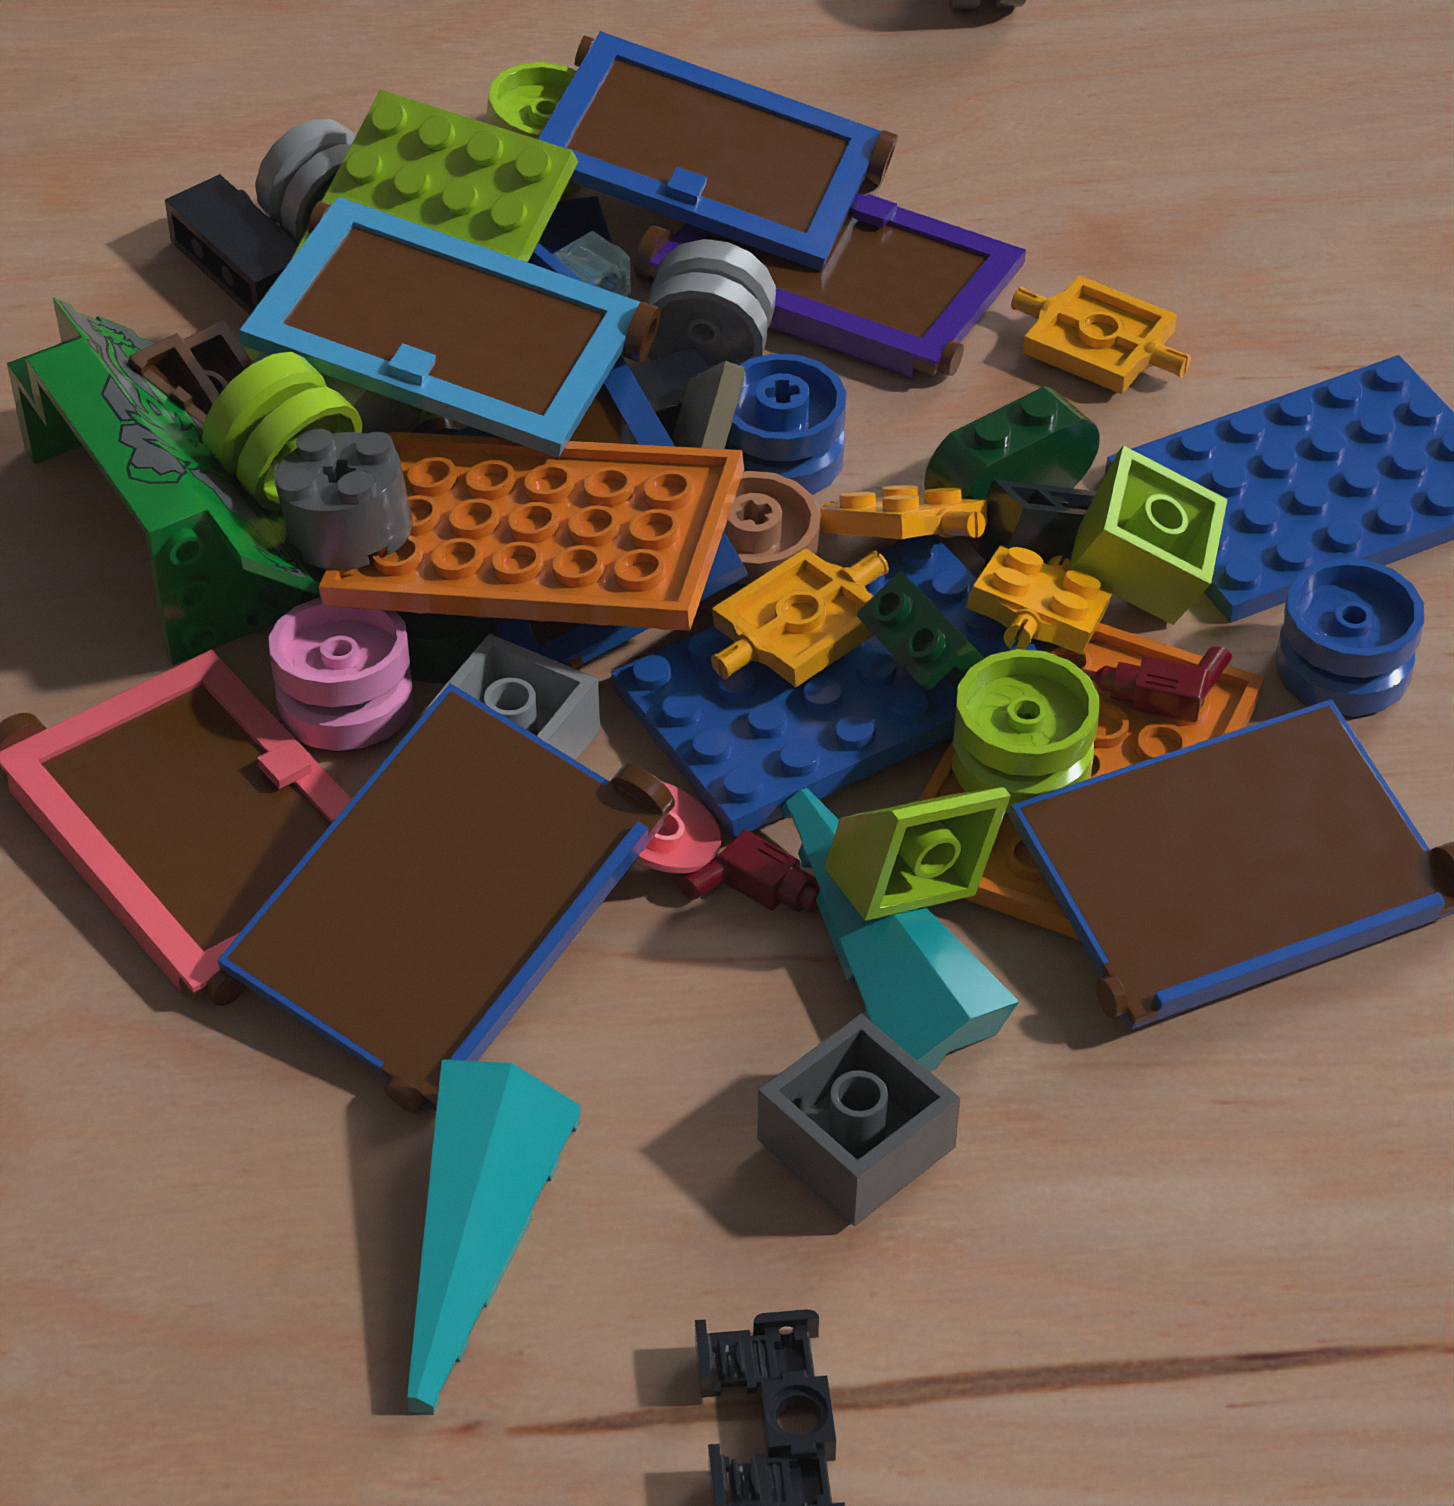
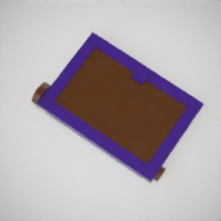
(890, 290)

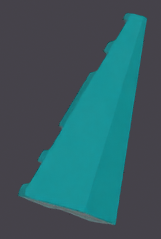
(907, 965)
(489, 1162)

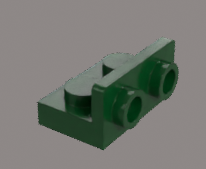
(918, 633)

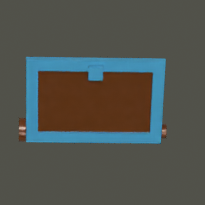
(448, 325)

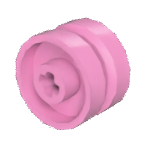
(341, 675)

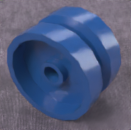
(790, 419)
(1350, 635)

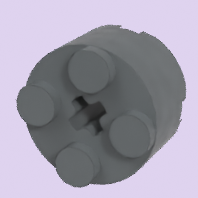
(343, 498)

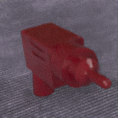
(1164, 685)
(758, 872)

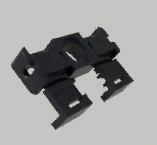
(786, 1380)

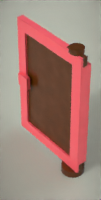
(175, 810)

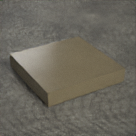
(709, 407)

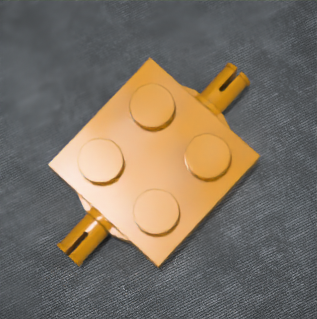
(1099, 333)
(905, 514)
(1039, 599)
(797, 616)

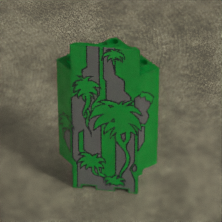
(212, 549)

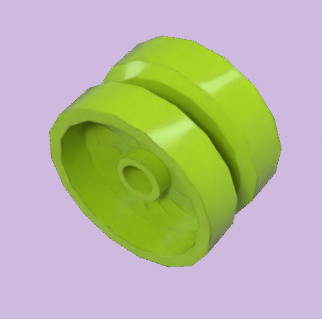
(526, 97)
(264, 414)
(1024, 724)

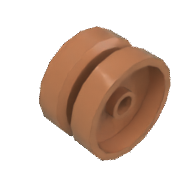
(767, 526)

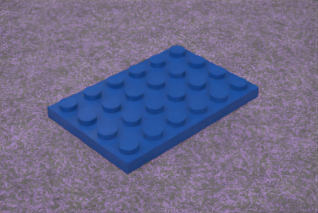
(1320, 478)
(762, 740)

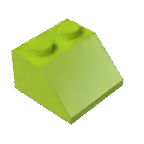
(1150, 536)
(916, 852)

